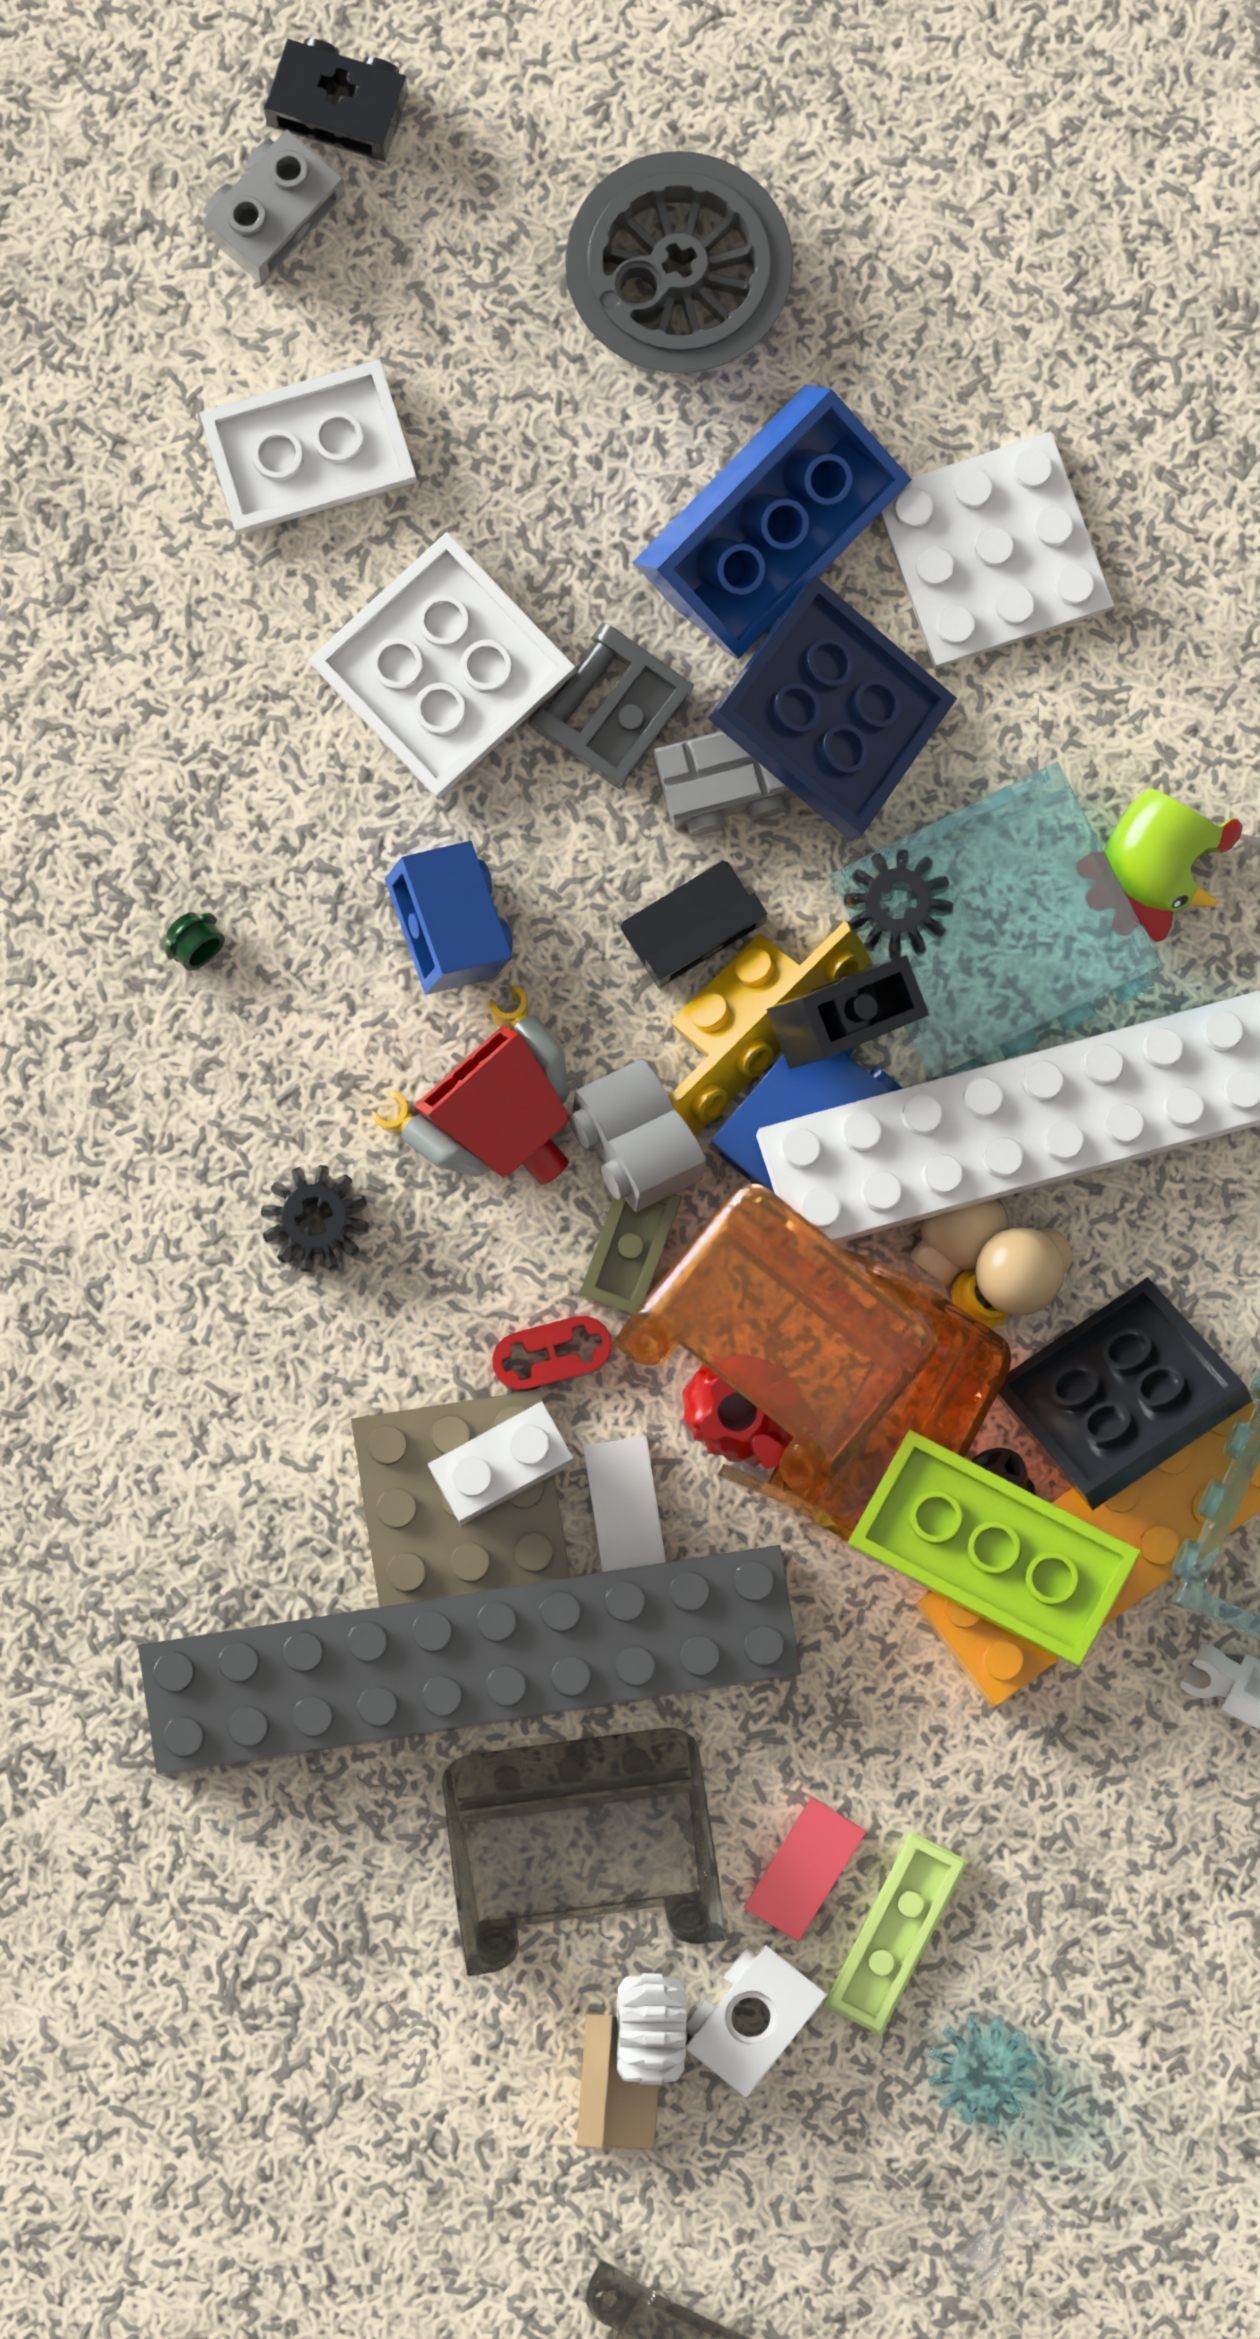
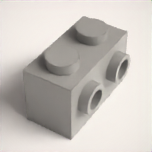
(272, 205)

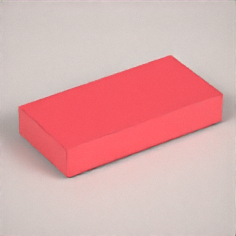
(804, 1869)

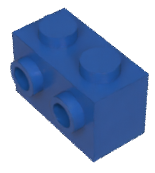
(449, 917)

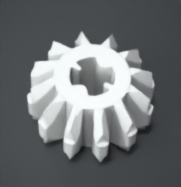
(651, 2029)

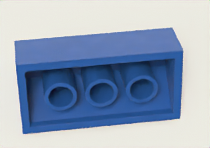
(772, 519)

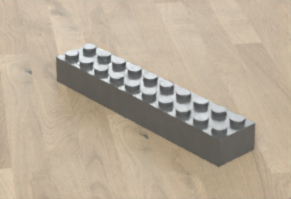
(468, 1660)

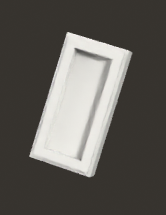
(624, 1504)

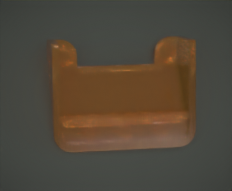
(789, 1330)

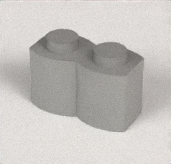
(637, 1135)

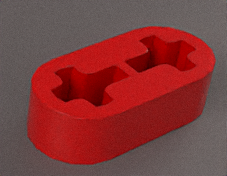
(547, 1338)

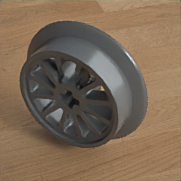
(703, 184)

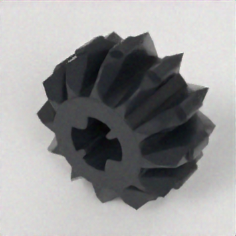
(882, 889)
(335, 1226)

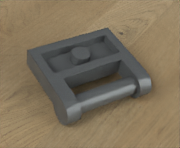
(627, 718)

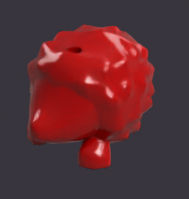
(731, 1422)

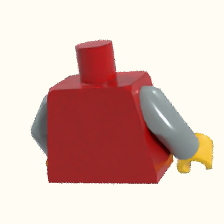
(495, 1104)

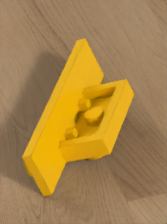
(732, 1022)

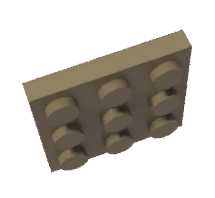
(411, 1528)

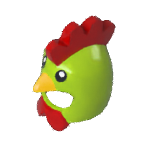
(1154, 857)

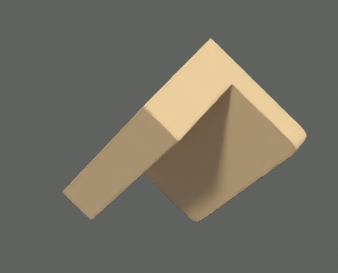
(609, 2108)

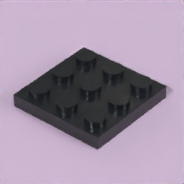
(1121, 1393)

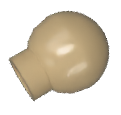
(955, 1238)
(1023, 1269)

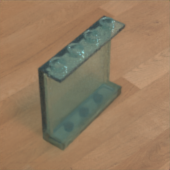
(1031, 930)

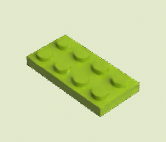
(994, 1548)

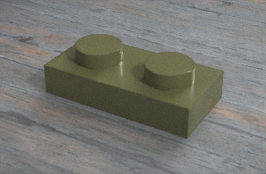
(628, 1254)

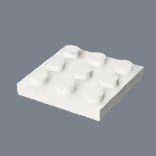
(994, 551)
(442, 665)

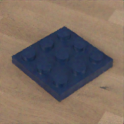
(832, 708)

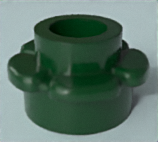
(194, 940)

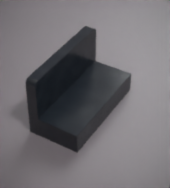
(693, 923)

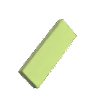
(895, 1933)

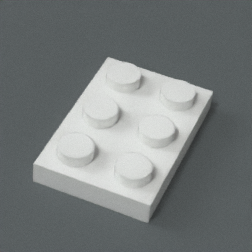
(308, 447)

